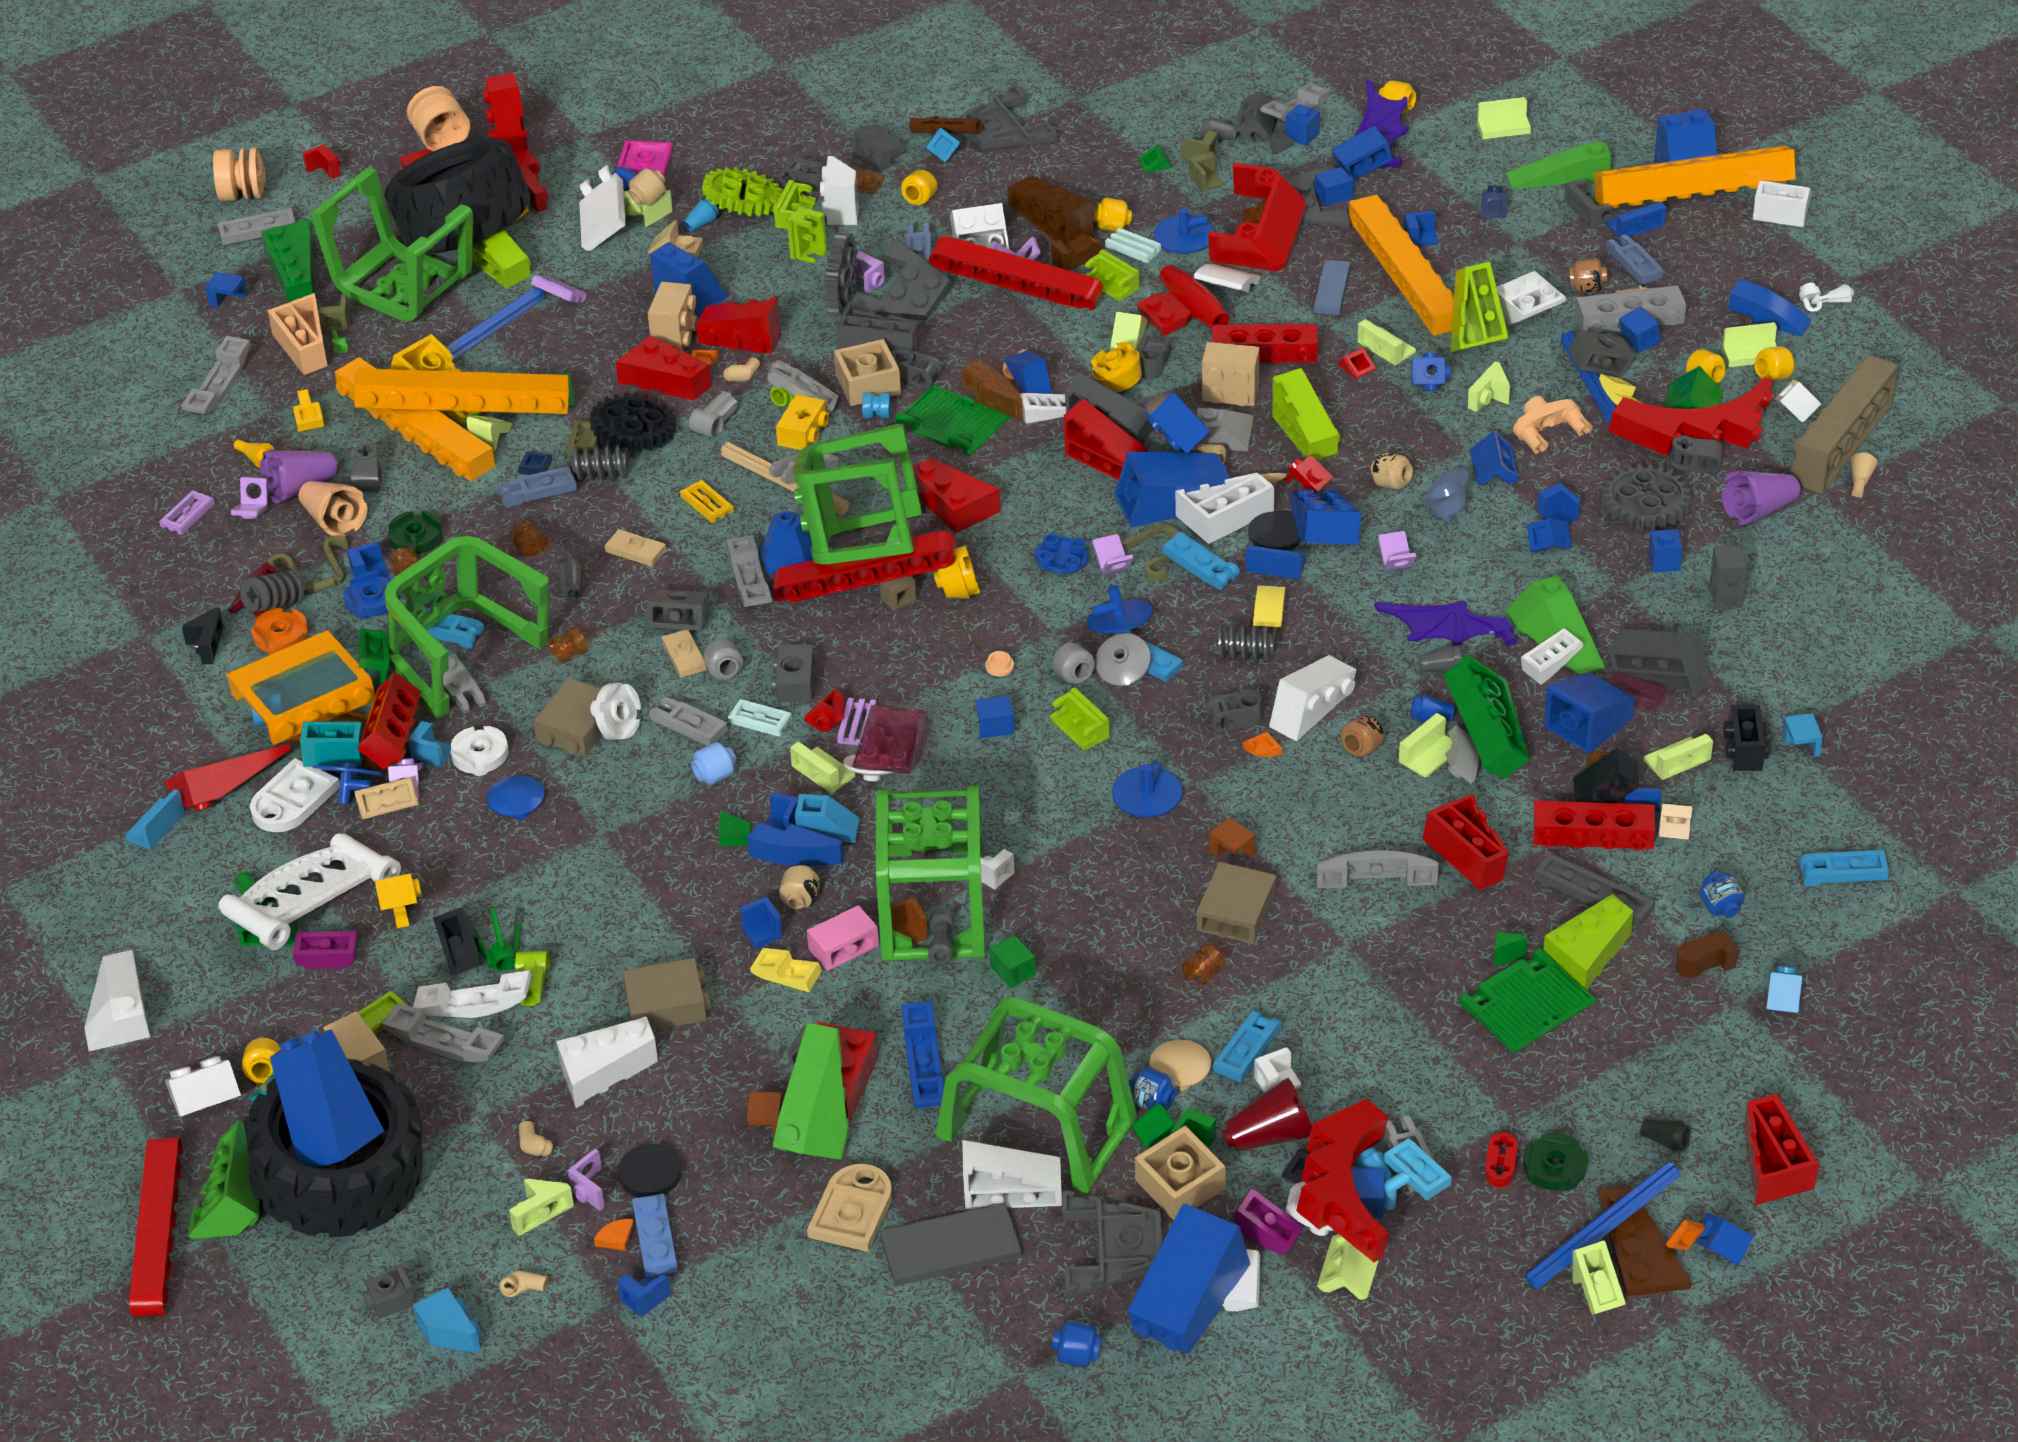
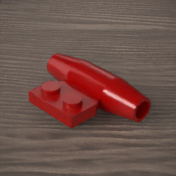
(1184, 299)

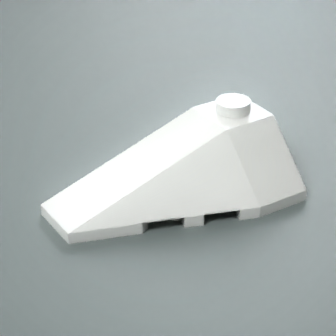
(116, 1004)

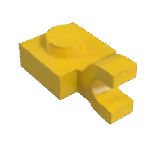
(307, 414)

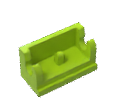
(790, 201)
(806, 234)
(1116, 276)
(1080, 719)

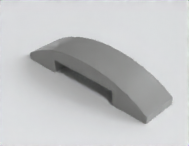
(1308, 95)
(230, 362)
(748, 571)
(1377, 864)
(413, 1028)

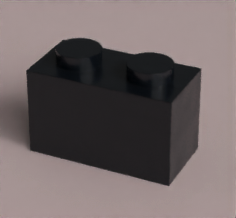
(1607, 779)

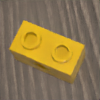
(802, 422)

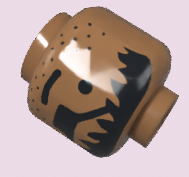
(1588, 275)
(1362, 736)

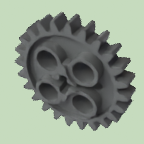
(840, 273)
(1646, 497)

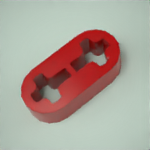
(1495, 1159)

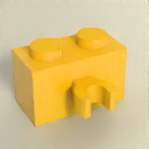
(396, 894)

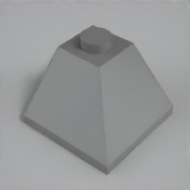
(1226, 428)

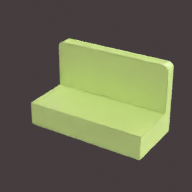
(1503, 118)
(1745, 342)
(1383, 343)
(1426, 747)
(1680, 756)
(820, 767)
(1347, 1268)

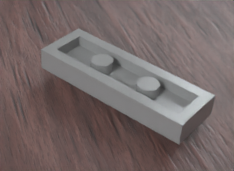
(251, 227)

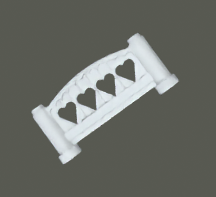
(272, 922)

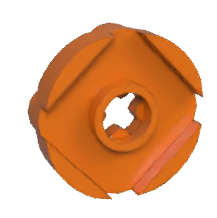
(292, 627)

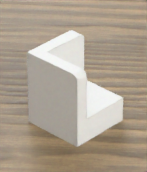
(1798, 400)
(997, 869)
(1274, 1068)

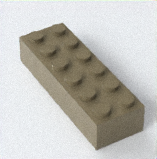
(1844, 423)

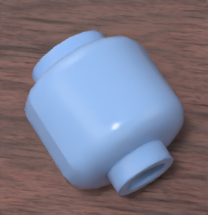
(713, 763)

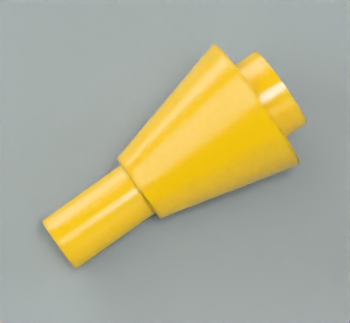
(253, 451)

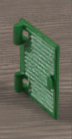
(952, 419)
(1527, 1001)

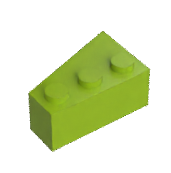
(501, 259)
(1476, 309)
(1303, 416)
(1590, 939)

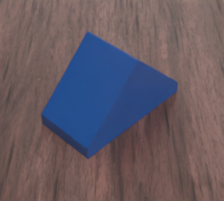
(1029, 372)

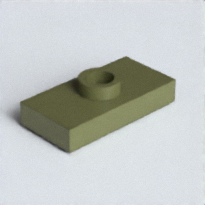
(581, 437)

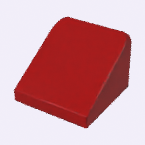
(1357, 363)

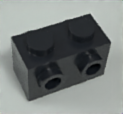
(1746, 738)

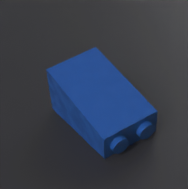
(1151, 478)
(322, 1099)
(1189, 1279)

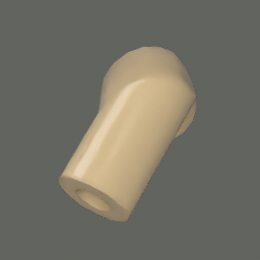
(533, 1143)

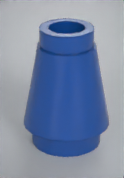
(1425, 707)

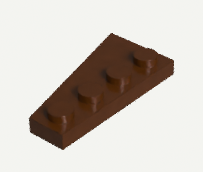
(1641, 1251)

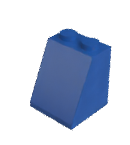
(1685, 136)
(678, 266)
(1586, 710)

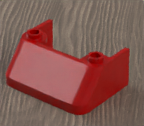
(1270, 241)

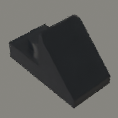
(205, 634)
(458, 941)

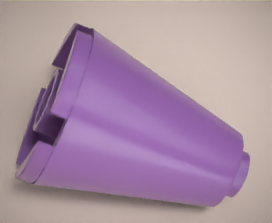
(291, 469)
(1757, 493)

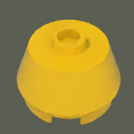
(1117, 368)
(959, 578)

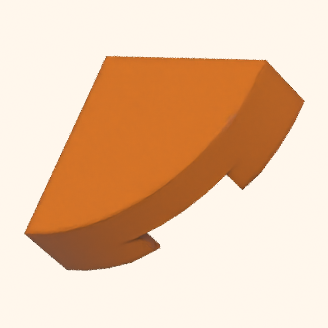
(706, 356)
(1263, 745)
(615, 1234)

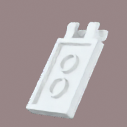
(601, 209)

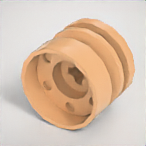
(438, 118)
(234, 174)

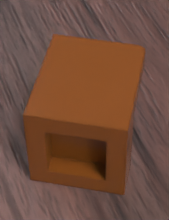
(1231, 837)
(909, 920)
(764, 1108)

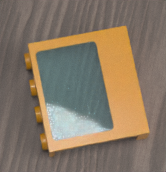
(301, 685)

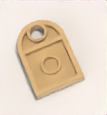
(851, 1210)

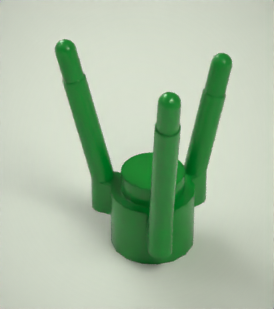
(502, 954)

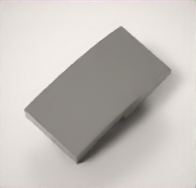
(1462, 755)

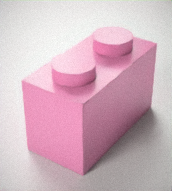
(842, 937)

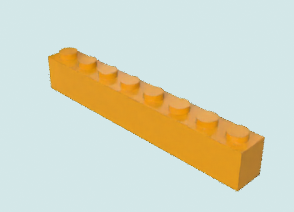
(1694, 175)
(1403, 262)
(461, 391)
(428, 429)

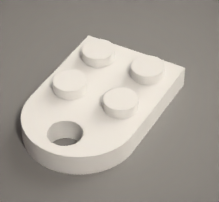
(292, 796)

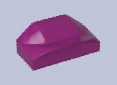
(325, 949)
(1266, 1223)

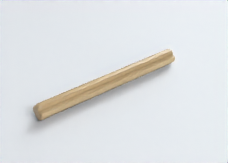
(762, 468)

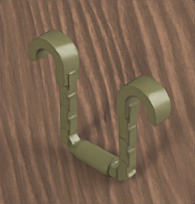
(1157, 561)
(324, 583)

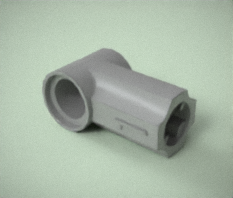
(712, 417)

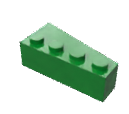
(291, 258)
(1488, 715)

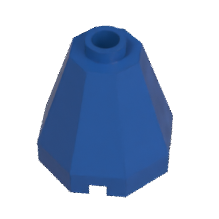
(785, 542)

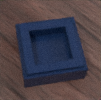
(534, 463)

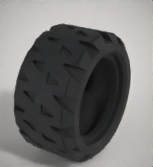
(469, 173)
(345, 1197)

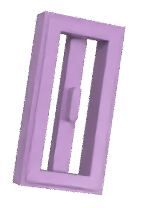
(558, 288)
(190, 514)
(859, 706)

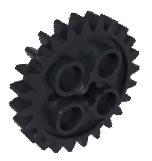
(633, 422)

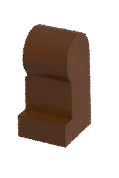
(1074, 252)
(1706, 954)

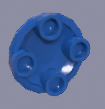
(1061, 554)
(515, 796)

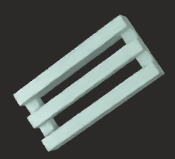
(1133, 245)
(757, 720)

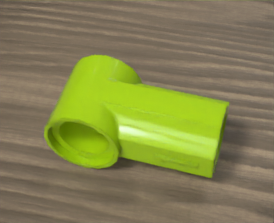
(537, 963)

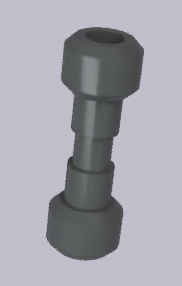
(940, 949)

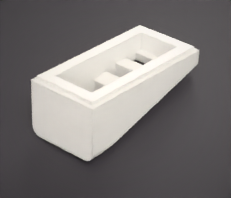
(1039, 406)
(1542, 670)

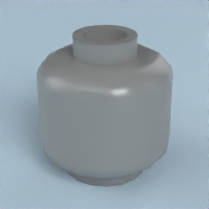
(723, 659)
(1073, 663)

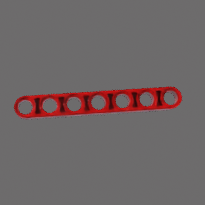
(1015, 273)
(813, 580)
(155, 1226)

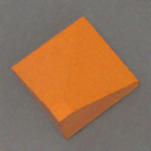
(1685, 1235)

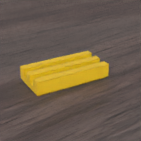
(712, 511)

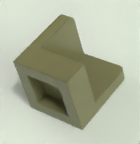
(1194, 147)
(1203, 171)
(335, 316)

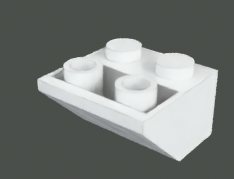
(839, 193)
(1782, 203)
(980, 225)
(1527, 297)
(202, 1086)

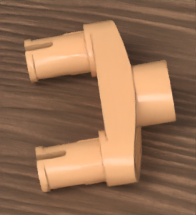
(1543, 414)

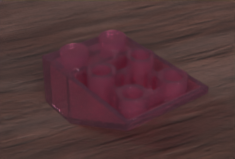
(892, 739)

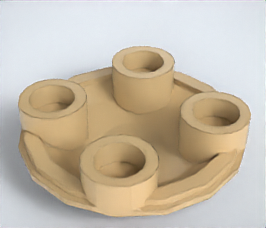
(1183, 1061)

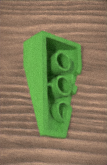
(1563, 167)
(1548, 608)
(814, 1103)
(228, 1192)

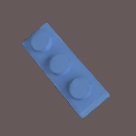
(654, 1235)

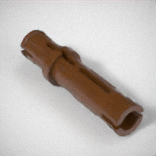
(950, 125)

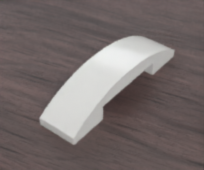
(475, 1001)

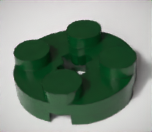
(425, 527)
(1555, 1177)

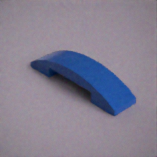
(922, 1054)

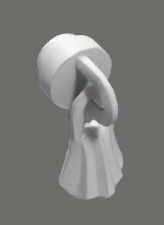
(1812, 292)

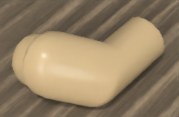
(742, 373)
(521, 1281)

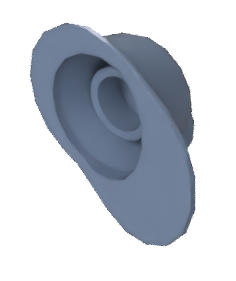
(1448, 494)

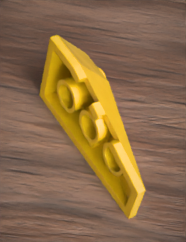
(431, 356)

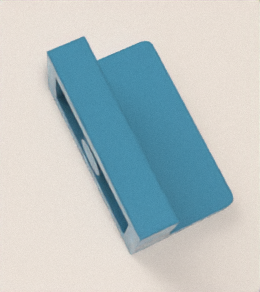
(157, 821)

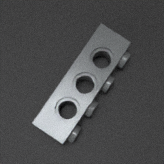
(1603, 311)

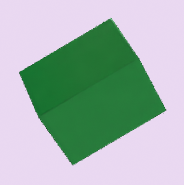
(1693, 391)

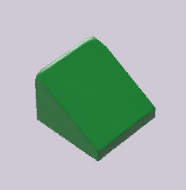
(1154, 160)
(733, 830)
(1509, 947)
(1153, 1126)

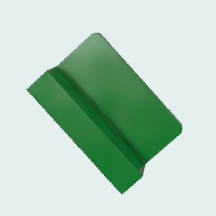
(374, 652)

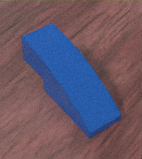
(1767, 308)
(794, 846)

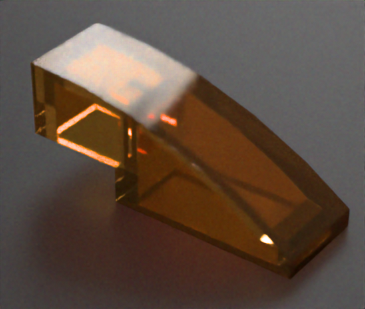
(992, 388)

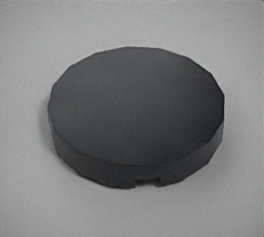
(1274, 531)
(649, 1170)

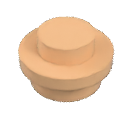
(999, 664)

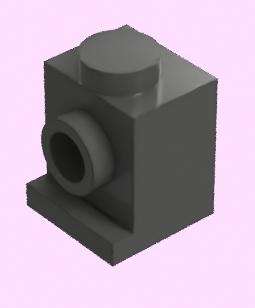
(389, 1293)

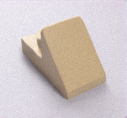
(670, 234)
(1675, 821)

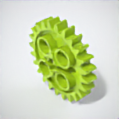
(725, 190)

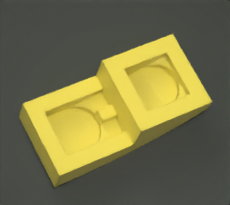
(1617, 388)
(1269, 606)
(781, 968)

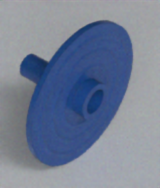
(1183, 232)
(1118, 614)
(348, 783)
(1147, 791)

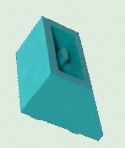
(331, 743)

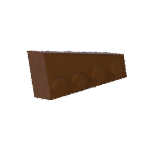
(1051, 208)

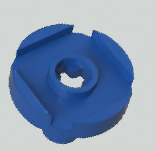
(357, 596)

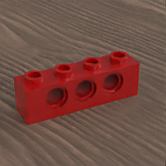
(1275, 341)
(390, 721)
(1593, 825)

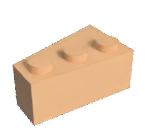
(300, 333)

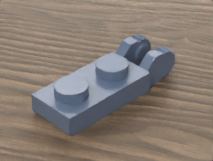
(919, 242)
(1635, 260)
(537, 486)

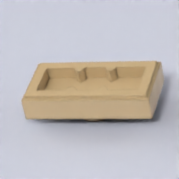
(635, 547)
(683, 653)
(386, 798)

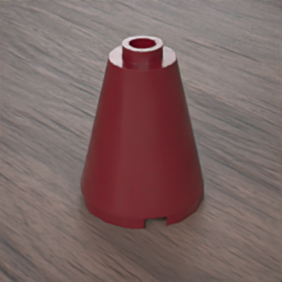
(1269, 1120)

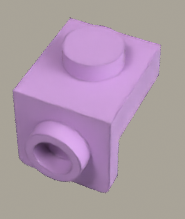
(871, 271)

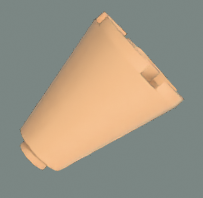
(334, 506)

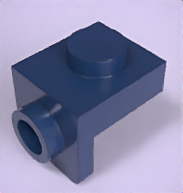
(1494, 202)

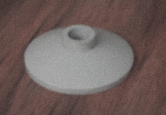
(1130, 667)

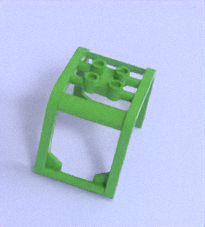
(406, 277)
(818, 506)
(416, 622)
(929, 831)
(1000, 1061)

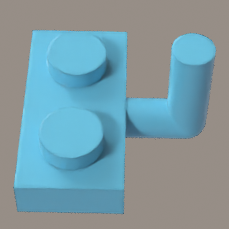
(1414, 1168)

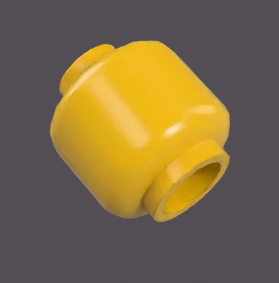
(1397, 90)
(919, 187)
(1111, 214)
(1710, 362)
(1774, 363)
(256, 1059)

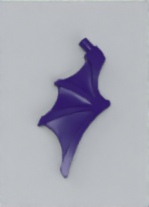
(1385, 116)
(1448, 622)

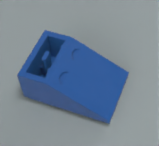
(1177, 420)
(1325, 517)

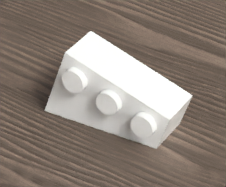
(1225, 507)
(1309, 695)
(605, 1057)
(1009, 1177)

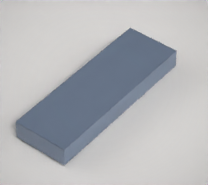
(1332, 287)

